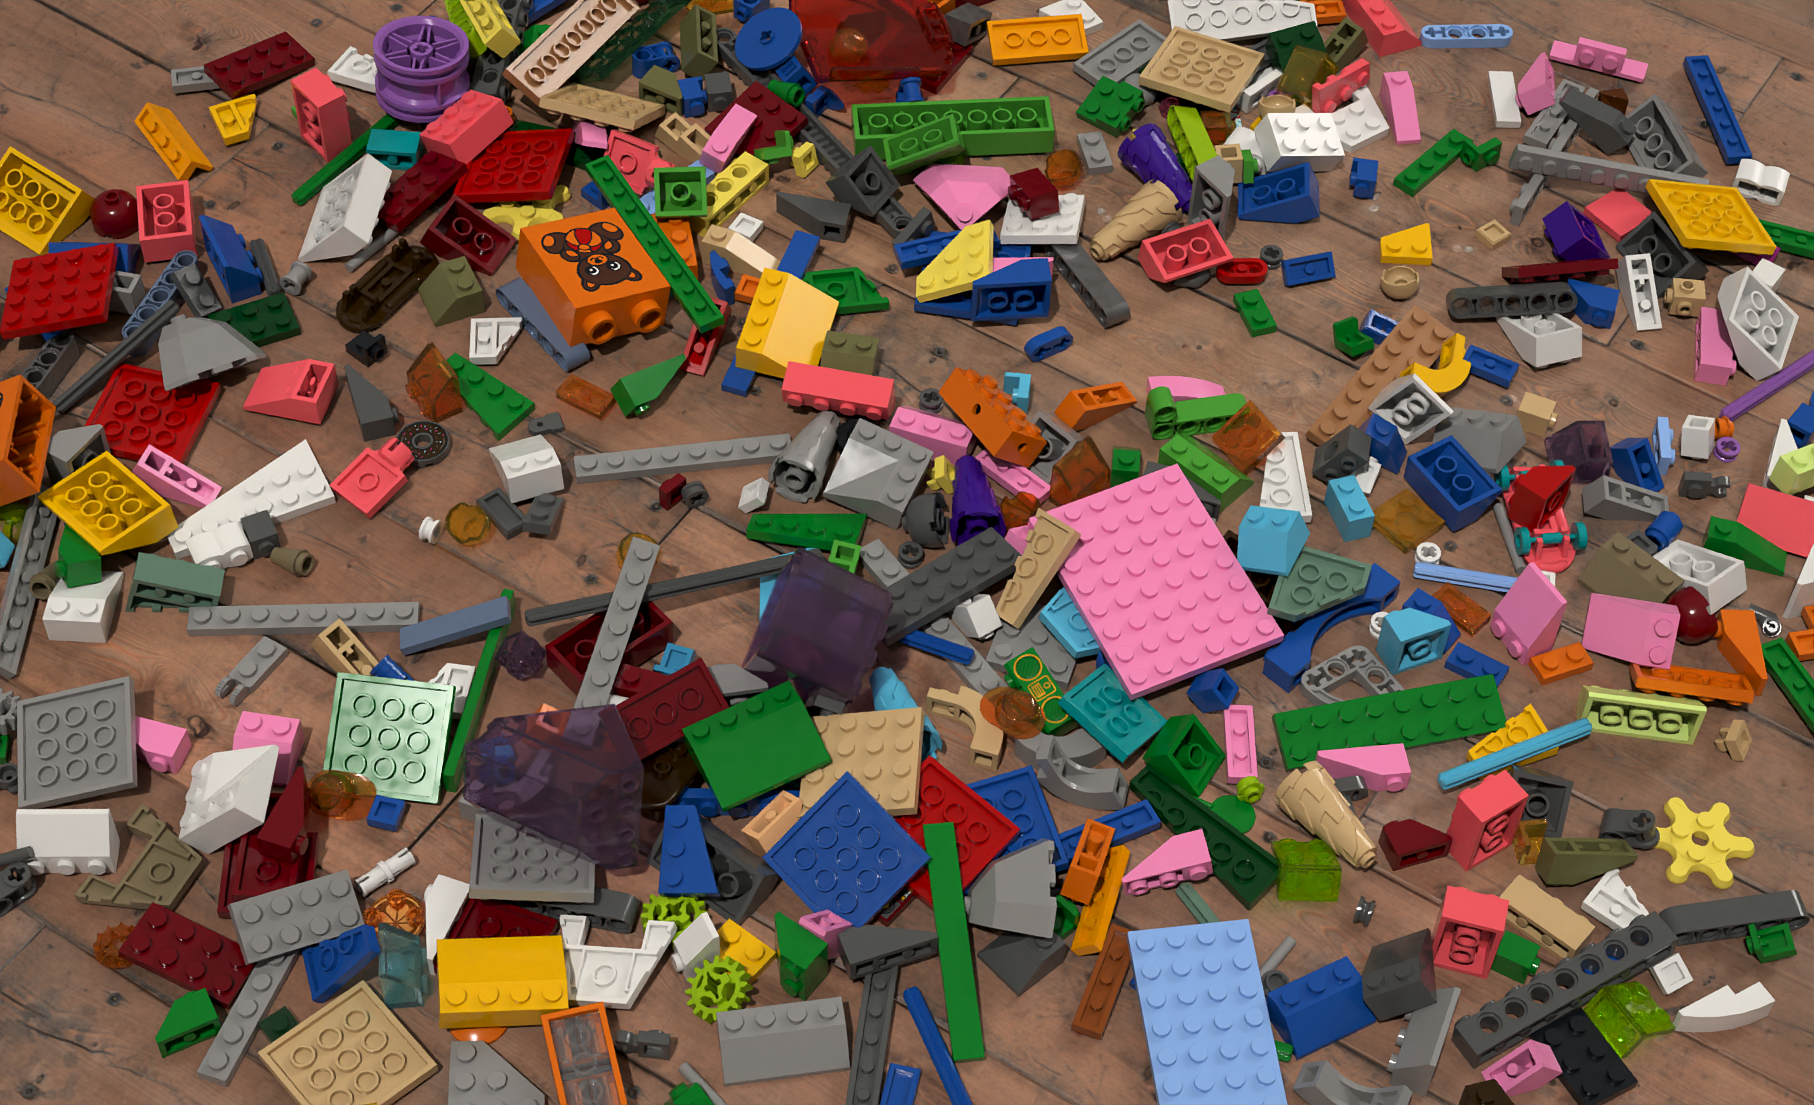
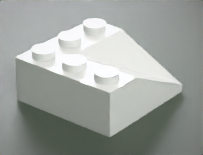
(1756, 322)
(227, 796)

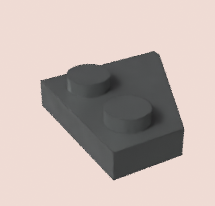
(824, 706)

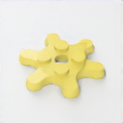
(528, 215)
(1690, 857)

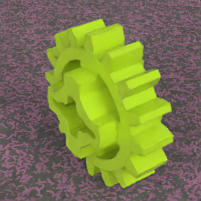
(672, 910)
(713, 989)

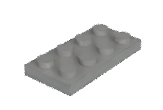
(1121, 54)
(295, 916)

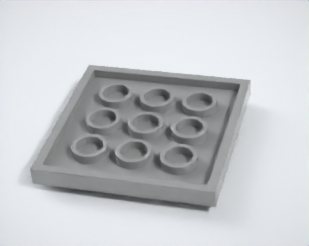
(76, 744)
(524, 868)

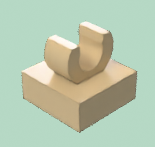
(1735, 740)

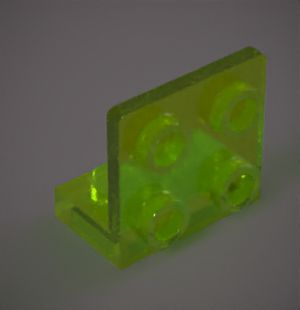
(1306, 870)
(1627, 1016)

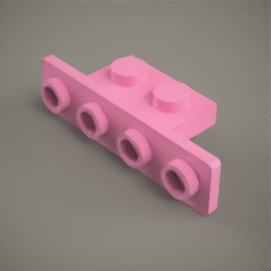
(1599, 57)

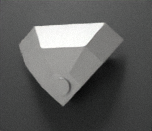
(202, 349)
(1016, 892)

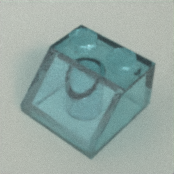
(401, 967)

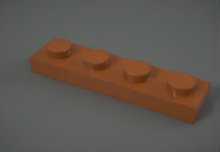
(1103, 984)

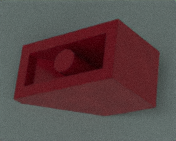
(1412, 843)

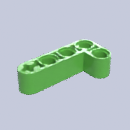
(1188, 416)

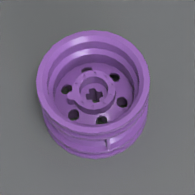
(420, 67)

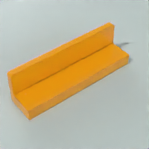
(171, 141)

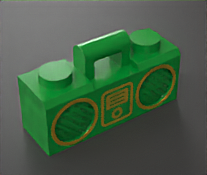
(1031, 675)

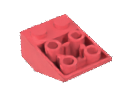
(294, 390)

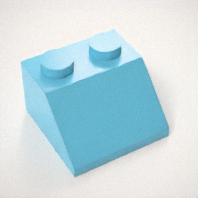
(1270, 540)
(1411, 639)

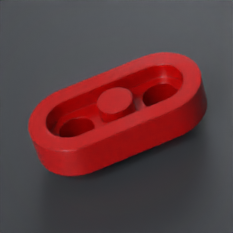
(1242, 271)

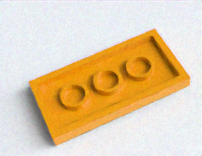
(1037, 39)

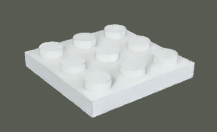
(1050, 229)

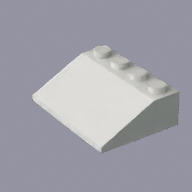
(347, 211)

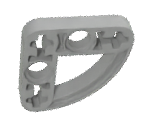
(1357, 670)

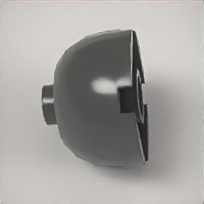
(926, 520)

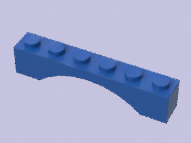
(1293, 656)

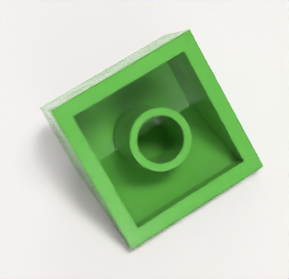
(680, 192)

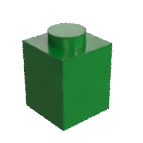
(1516, 957)

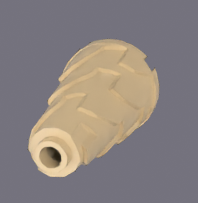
(1138, 220)
(1325, 812)

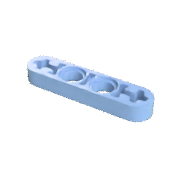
(1499, 36)

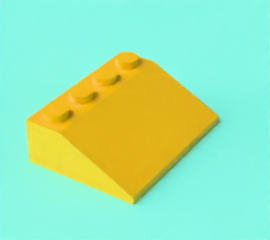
(38, 203)
(784, 324)
(110, 506)
(500, 981)

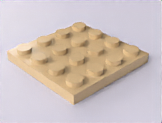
(1201, 69)
(602, 106)
(878, 750)
(349, 1054)

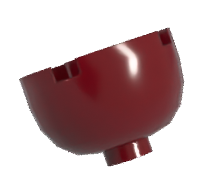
(114, 214)
(1694, 622)

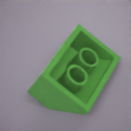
(923, 145)
(1205, 469)

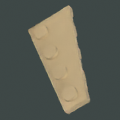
(1044, 554)

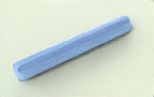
(1463, 577)

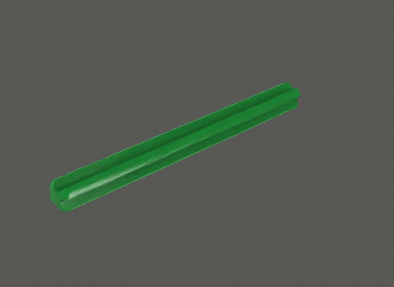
(340, 162)

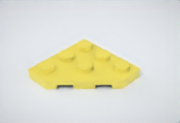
(958, 264)

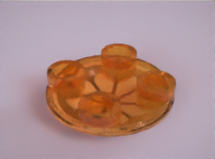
(396, 910)

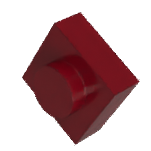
(671, 491)

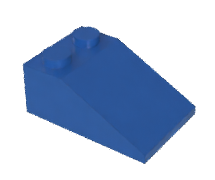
(1281, 196)
(1013, 292)

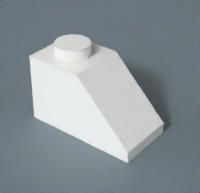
(976, 617)
(694, 945)

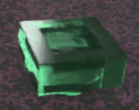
(277, 1024)

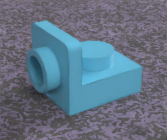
(1019, 386)

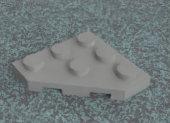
(485, 1078)

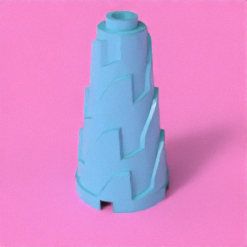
(892, 694)

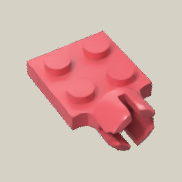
(635, 160)
(374, 477)

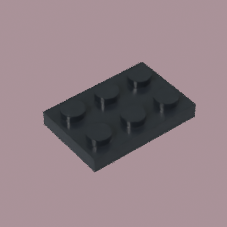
(1588, 1062)

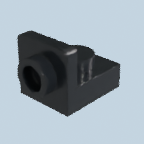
(367, 348)

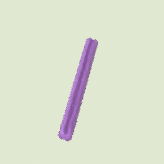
(1769, 387)

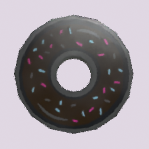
(428, 432)

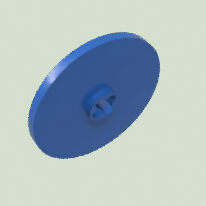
(761, 54)

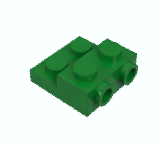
(1111, 106)

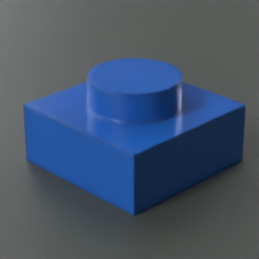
(386, 813)

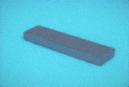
(455, 625)

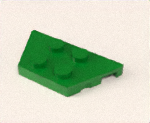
(849, 288)

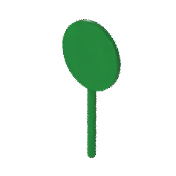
(1236, 812)

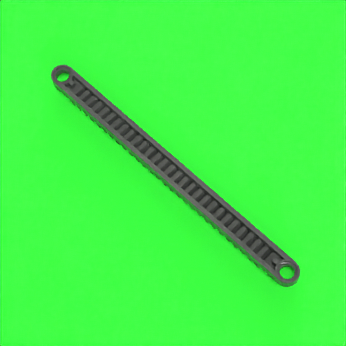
(828, 148)

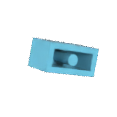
(1349, 508)

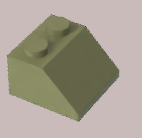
(452, 292)
(850, 352)

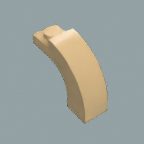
(965, 708)

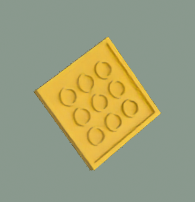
(1710, 217)

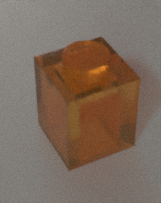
(1218, 125)

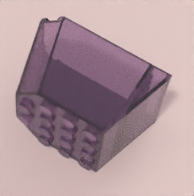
(818, 629)

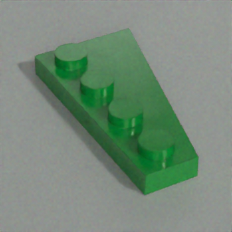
(489, 398)

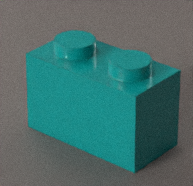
(395, 148)

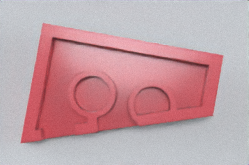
(1340, 88)

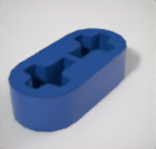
(1048, 343)

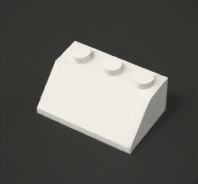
(68, 840)

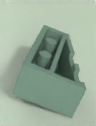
(173, 584)

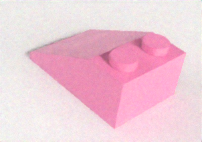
(1529, 615)
(1631, 629)

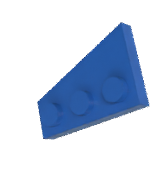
(685, 856)
(339, 960)

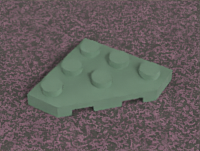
(1317, 583)

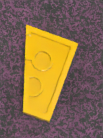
(1517, 730)

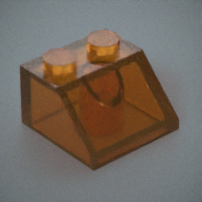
(434, 385)
(1079, 474)

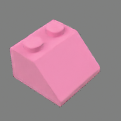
(265, 730)

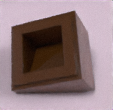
(1615, 98)

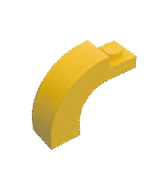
(1451, 369)

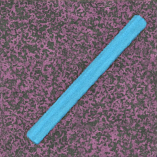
(1514, 753)

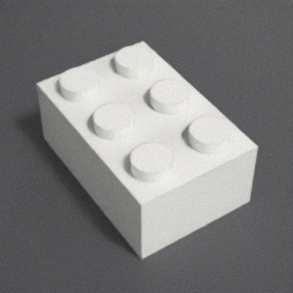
(1298, 139)

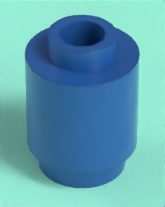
(1664, 529)

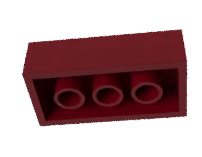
(571, 652)

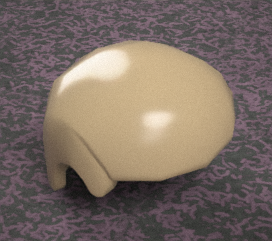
(1276, 104)
(1399, 282)

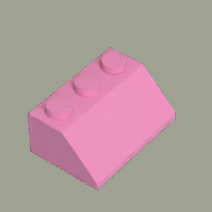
(934, 432)

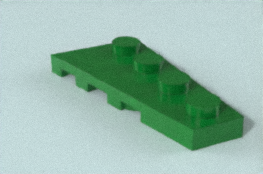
(807, 529)

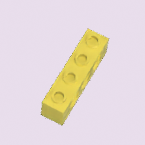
(492, 25)
(731, 191)

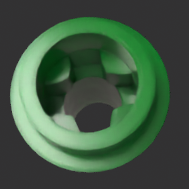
(789, 92)

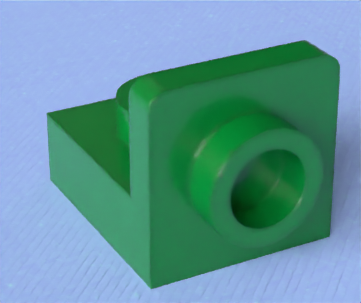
(1066, 918)

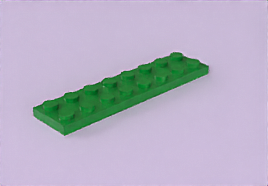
(1407, 716)

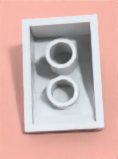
(1543, 338)
(1410, 406)
(527, 468)
(1709, 572)
(83, 611)

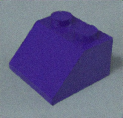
(1573, 234)

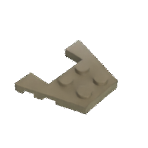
(157, 875)

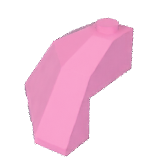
(964, 191)

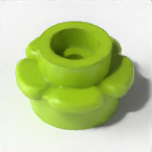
(1249, 789)

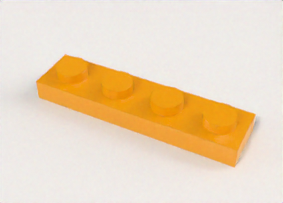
(1097, 915)

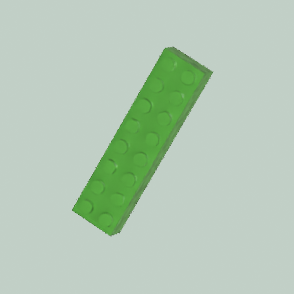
(986, 124)

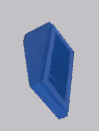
(1374, 323)

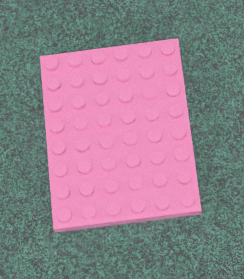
(1159, 583)

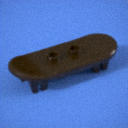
(384, 287)
(666, 776)

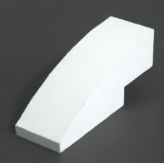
(1725, 1010)

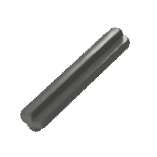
(265, 265)

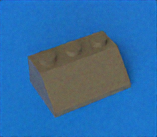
(1629, 572)

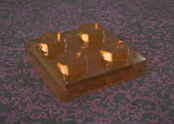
(1248, 437)

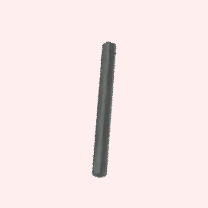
(116, 356)

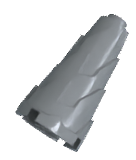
(804, 461)

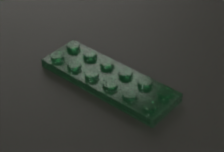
(628, 40)

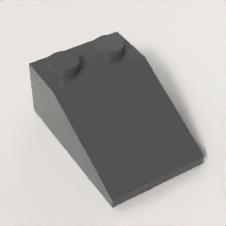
(1400, 976)

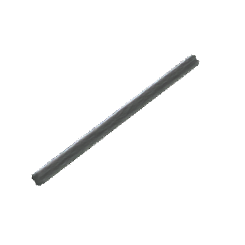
(662, 589)

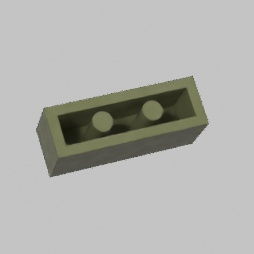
(698, 42)

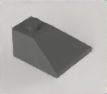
(863, 182)
(1547, 797)
(1022, 958)

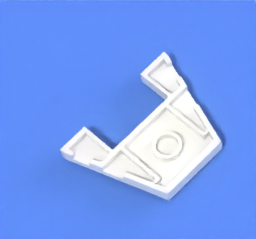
(1358, 122)
(610, 972)

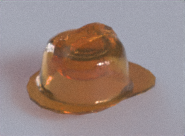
(1013, 712)
(341, 795)

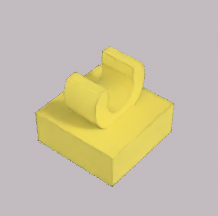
(804, 159)
(941, 475)

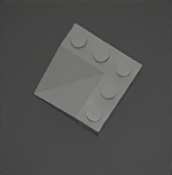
(878, 473)

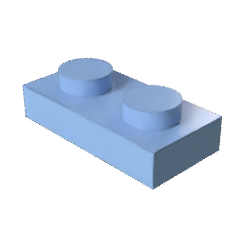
(1661, 441)

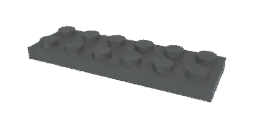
(948, 582)

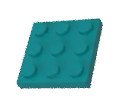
(1110, 716)

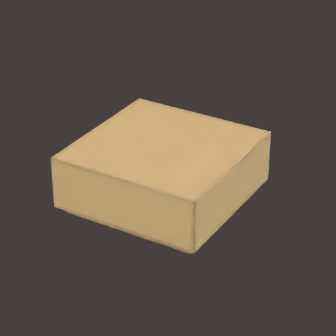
(1493, 235)

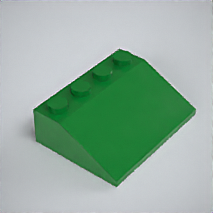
(755, 746)

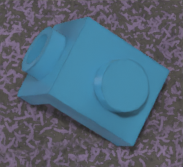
(674, 659)

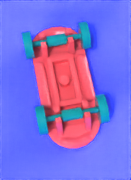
(1555, 543)

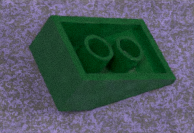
(1283, 42)

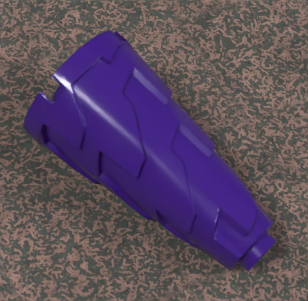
(1153, 158)
(973, 502)

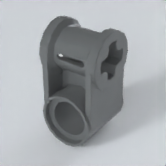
(1630, 826)
(12, 888)

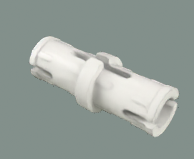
(384, 872)

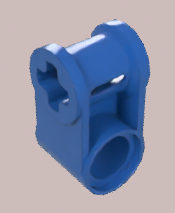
(650, 55)
(909, 90)

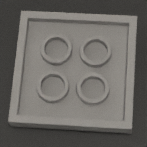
(1032, 633)

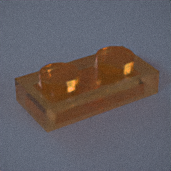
(585, 396)
(1462, 609)

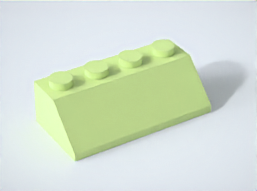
(1641, 714)

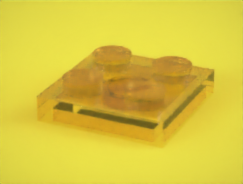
(1406, 521)

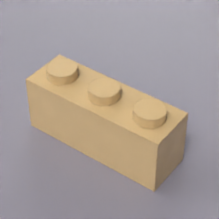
(1546, 919)

